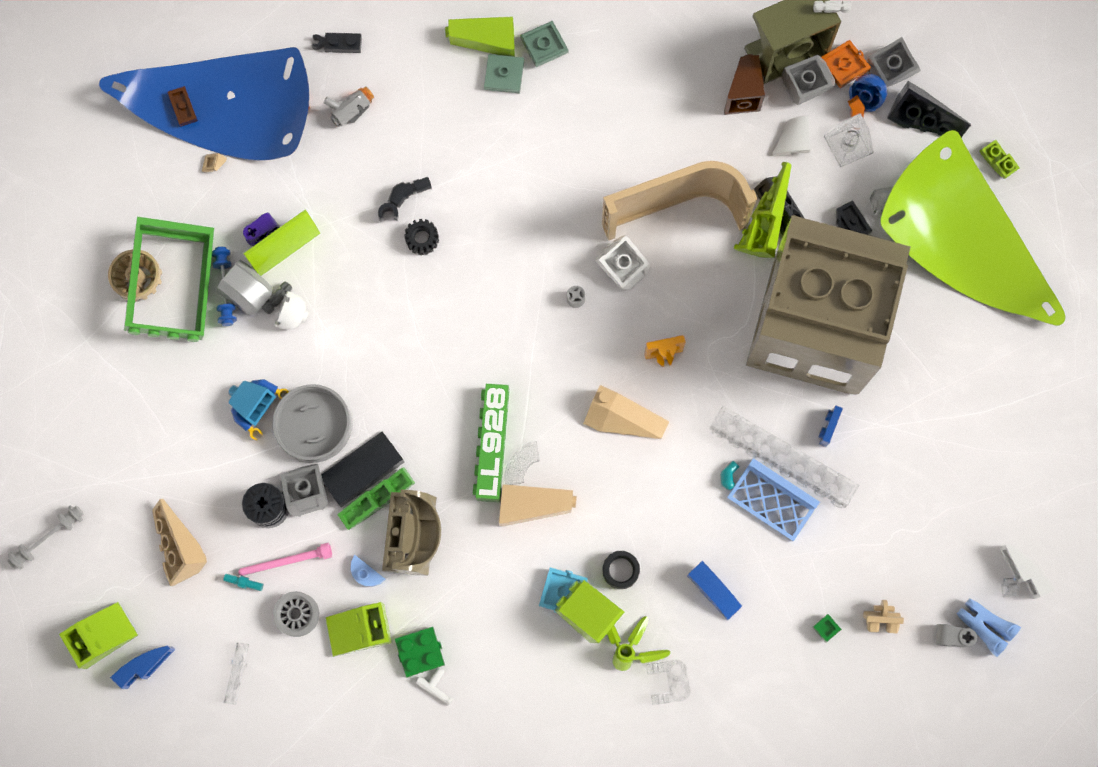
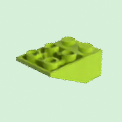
(358, 629)
(98, 635)

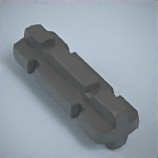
(276, 297)

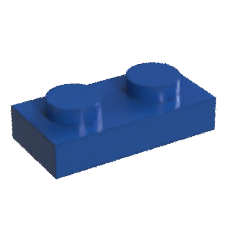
(827, 432)

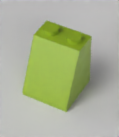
(588, 611)

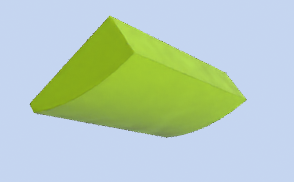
(282, 243)

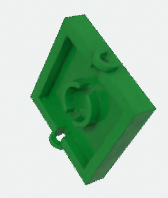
(419, 652)

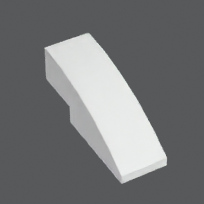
(1026, 571)

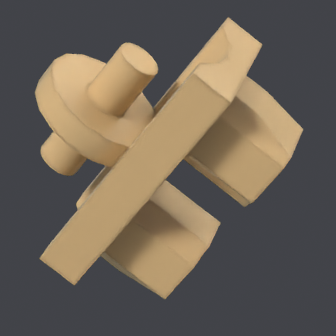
(885, 615)

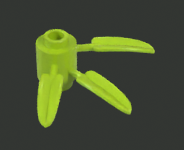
(625, 653)

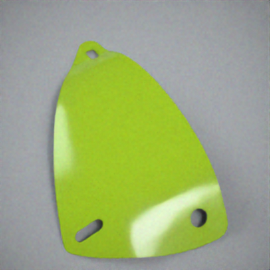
(965, 234)

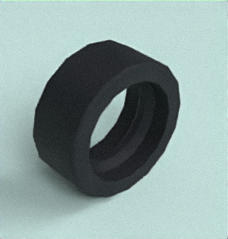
(618, 555)

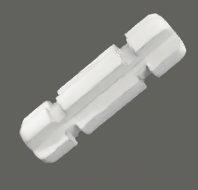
(832, 6)

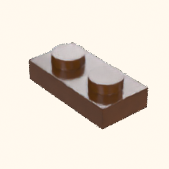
(182, 106)

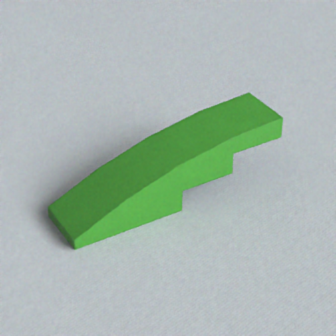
(375, 499)

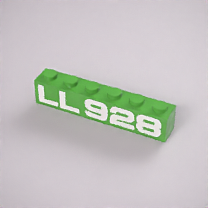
(492, 443)

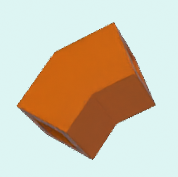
(856, 106)

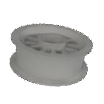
(290, 597)

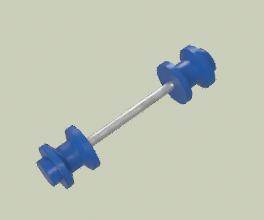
(222, 263)

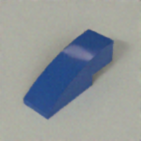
(714, 590)
(141, 666)

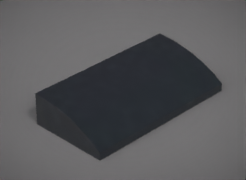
(361, 469)

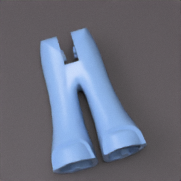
(1005, 628)

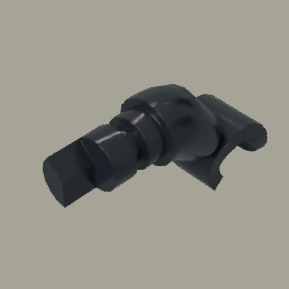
(400, 193)

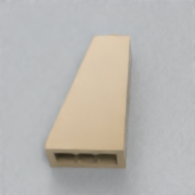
(533, 503)

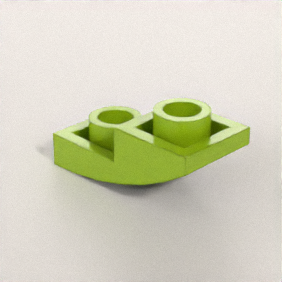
(999, 160)

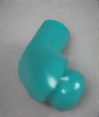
(727, 477)

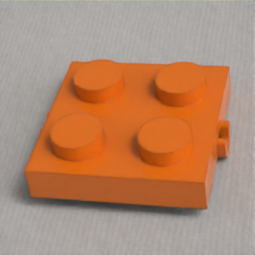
(846, 63)

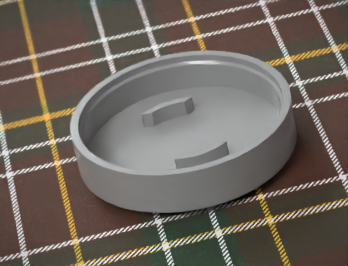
(312, 423)

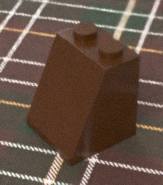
(746, 88)

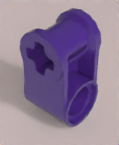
(260, 228)

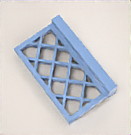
(784, 486)

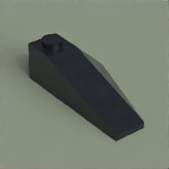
(923, 112)

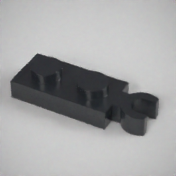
(339, 42)

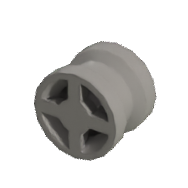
(573, 293)

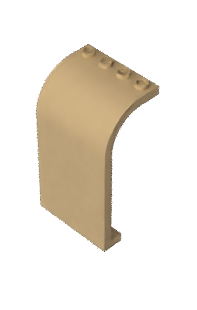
(699, 180)

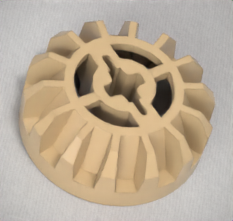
(120, 270)

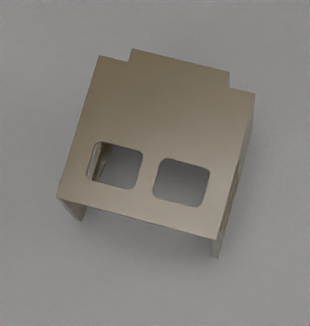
(829, 303)

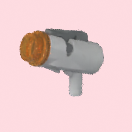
(351, 108)

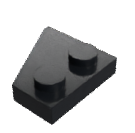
(850, 218)

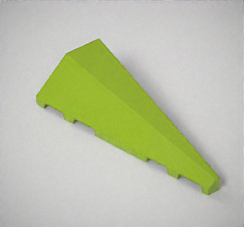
(763, 232)

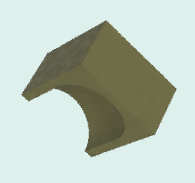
(791, 34)

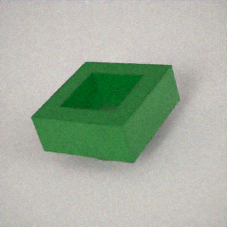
(826, 628)

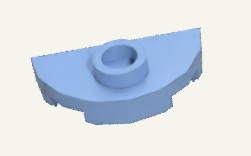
(364, 573)

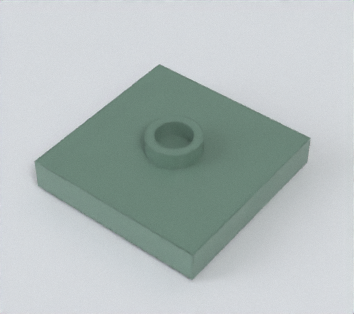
(544, 43)
(504, 73)

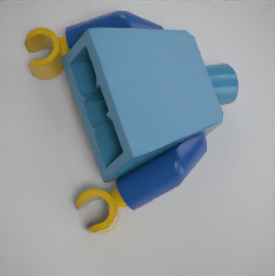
(251, 402)

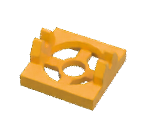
(664, 349)

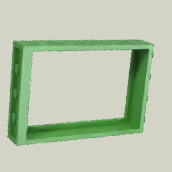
(175, 231)

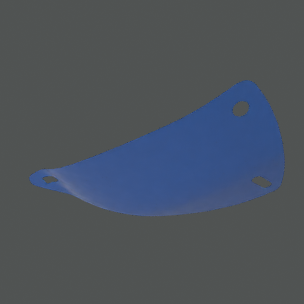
(241, 127)

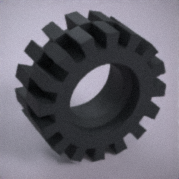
(421, 247)

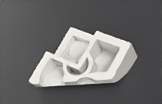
(794, 137)

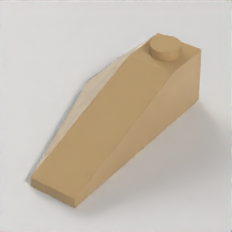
(620, 415)
(181, 550)

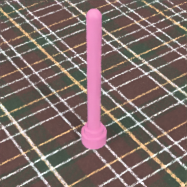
(323, 551)

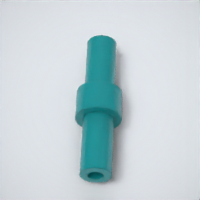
(243, 582)

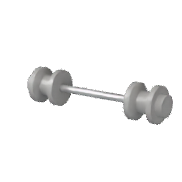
(16, 560)

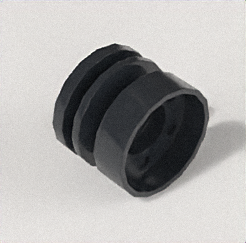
(273, 513)

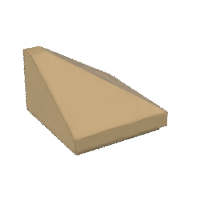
(213, 162)

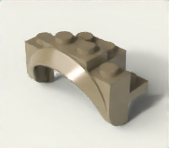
(411, 534)

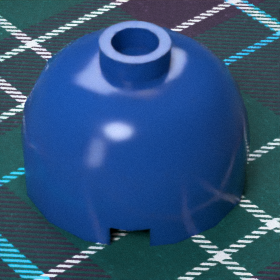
(870, 90)

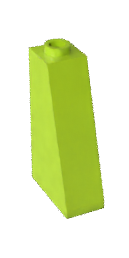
(487, 35)

